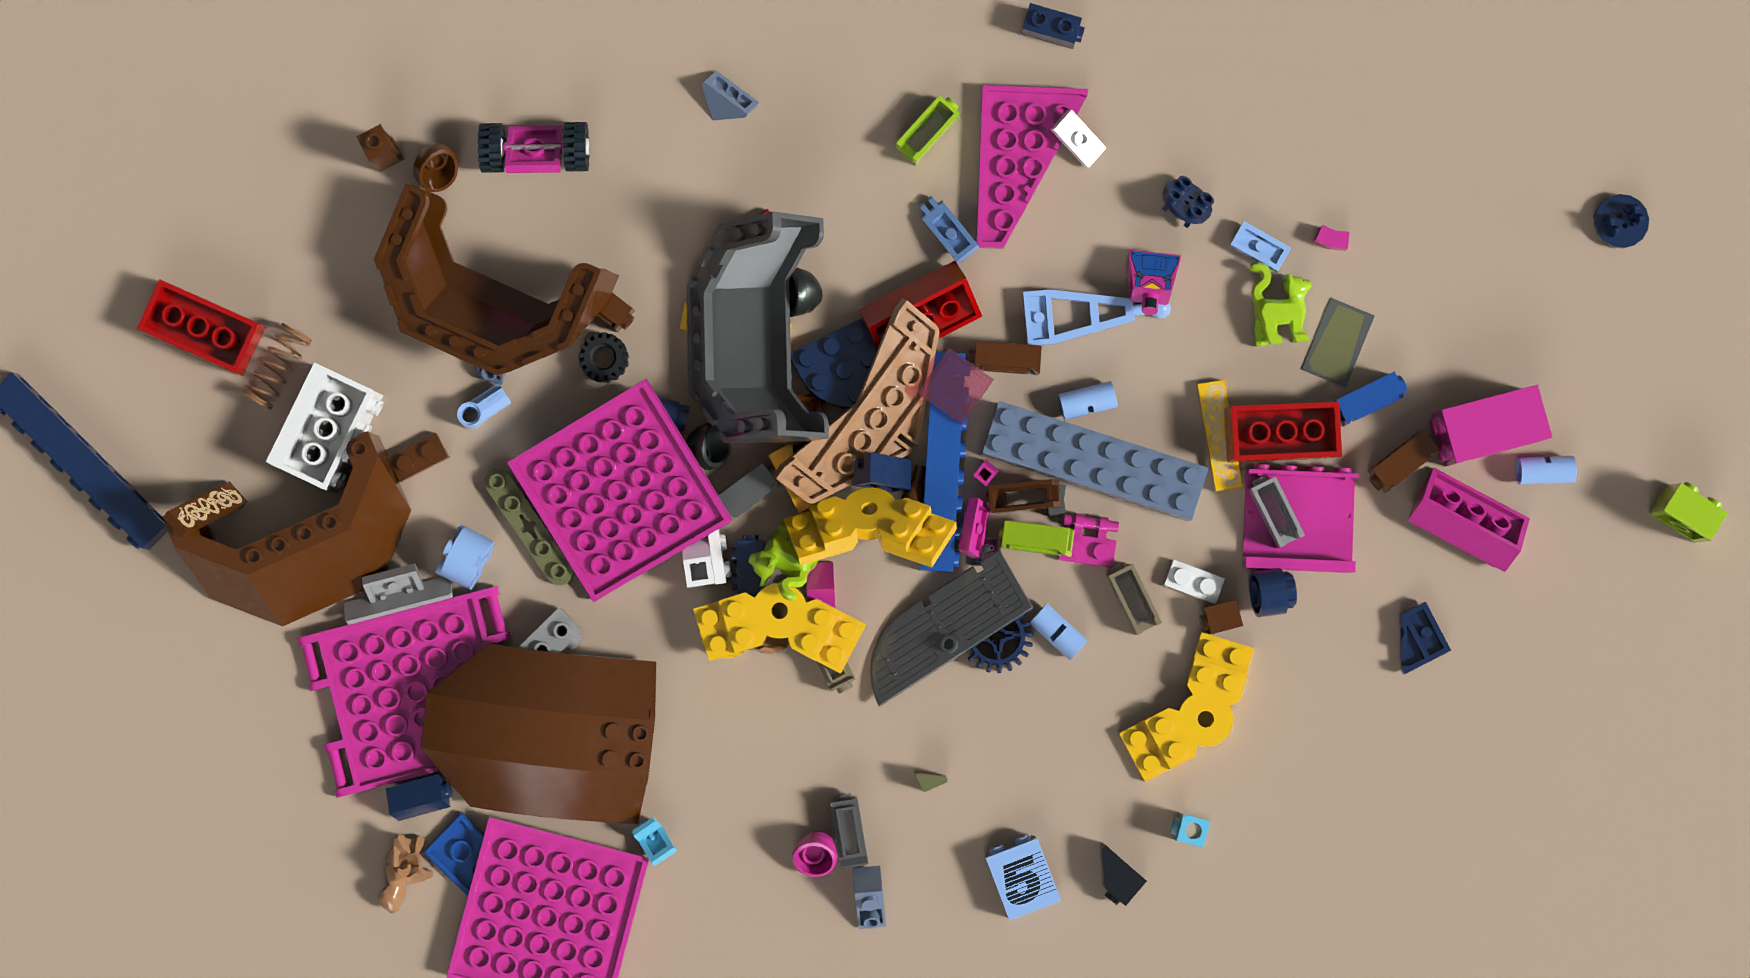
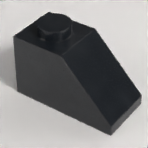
(1118, 877)

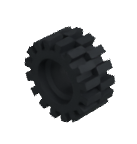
(615, 369)

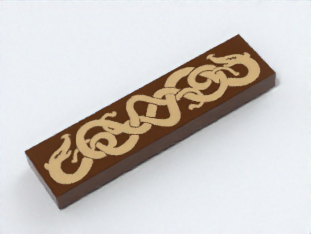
(205, 509)

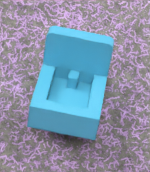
(654, 840)

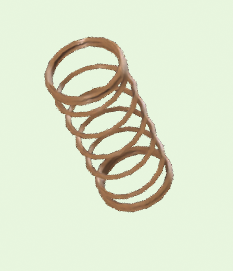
(253, 395)

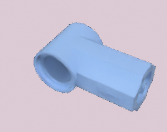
(486, 405)

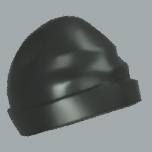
(804, 292)
(708, 446)

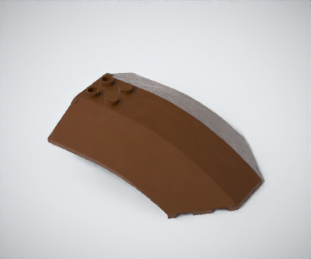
(545, 733)

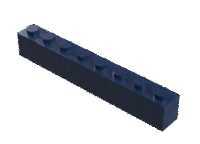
(81, 462)

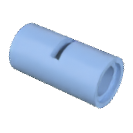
(1087, 400)
(1546, 471)
(1058, 631)

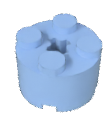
(465, 557)

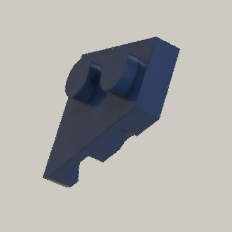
(1420, 638)

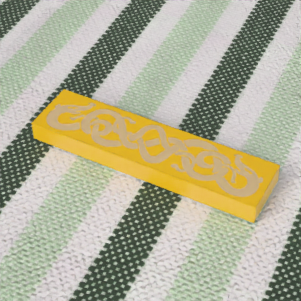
(1212, 404)

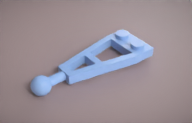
(1040, 319)

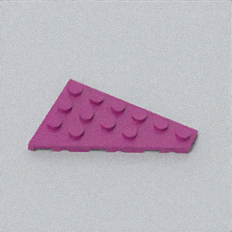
(1016, 152)

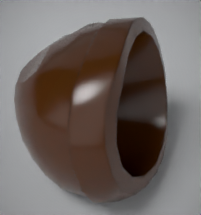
(436, 167)

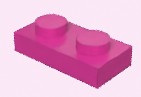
(974, 528)

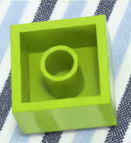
(1689, 512)

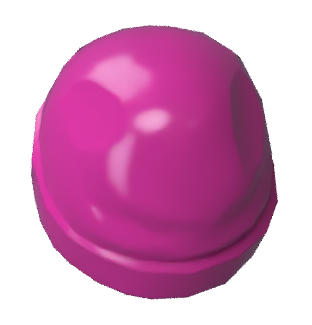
(815, 854)

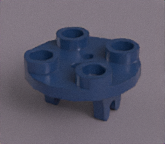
(1187, 201)
(1610, 227)

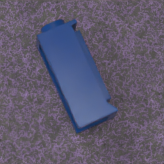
(1371, 398)

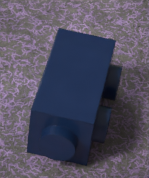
(1052, 26)
(746, 579)
(418, 797)

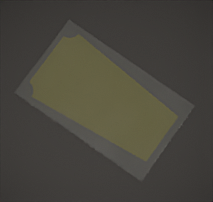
(1338, 342)

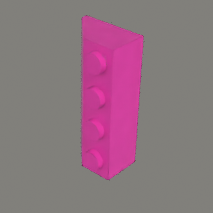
(1469, 520)

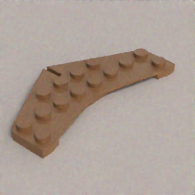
(882, 411)

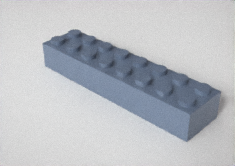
(1095, 461)

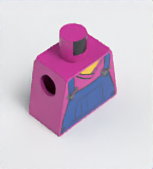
(1151, 278)

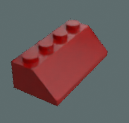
(940, 296)

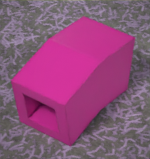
(1332, 239)
(990, 467)

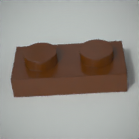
(418, 457)

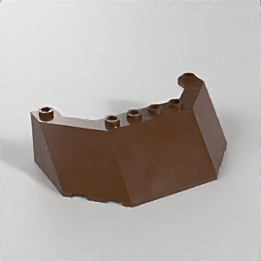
(469, 311)
(315, 558)

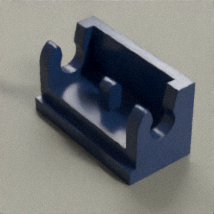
(883, 472)

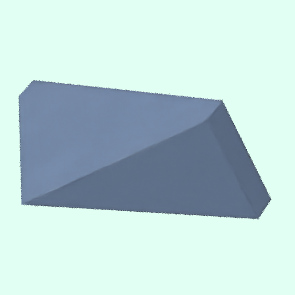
(726, 98)

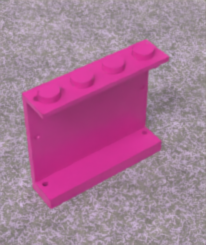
(1324, 511)

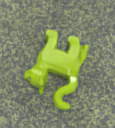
(1271, 312)
(780, 554)

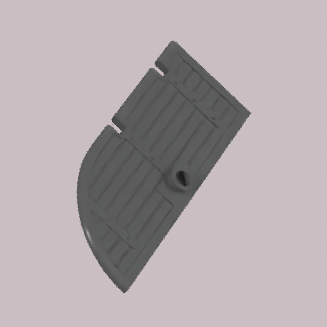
(954, 622)

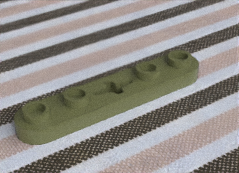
(513, 505)

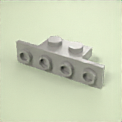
(395, 592)

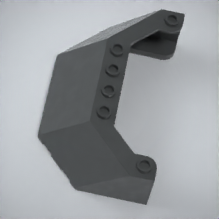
(743, 330)

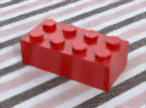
(201, 327)
(1283, 432)

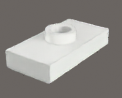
(1078, 138)

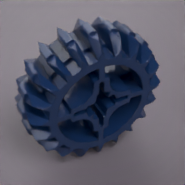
(998, 661)

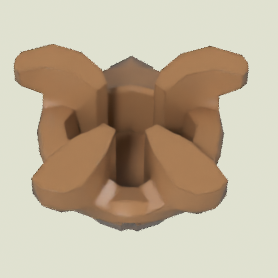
(402, 868)

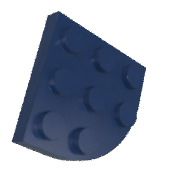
(836, 364)

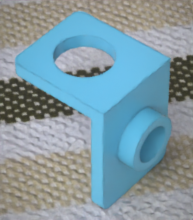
(1179, 826)

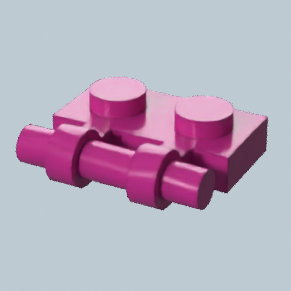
(1087, 549)

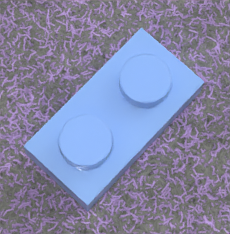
(1260, 246)

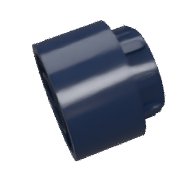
(1271, 592)

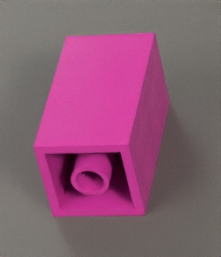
(1490, 425)

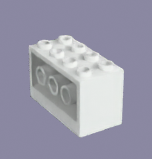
(308, 424)

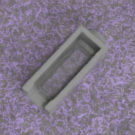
(1275, 511)

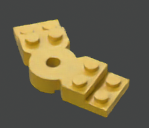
(869, 514)
(810, 626)
(1173, 736)

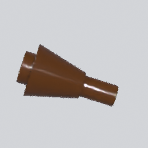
(916, 491)

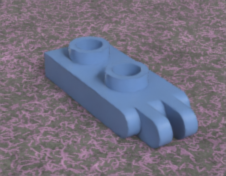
(948, 230)

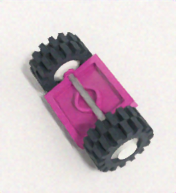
(533, 148)

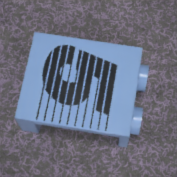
(1022, 876)

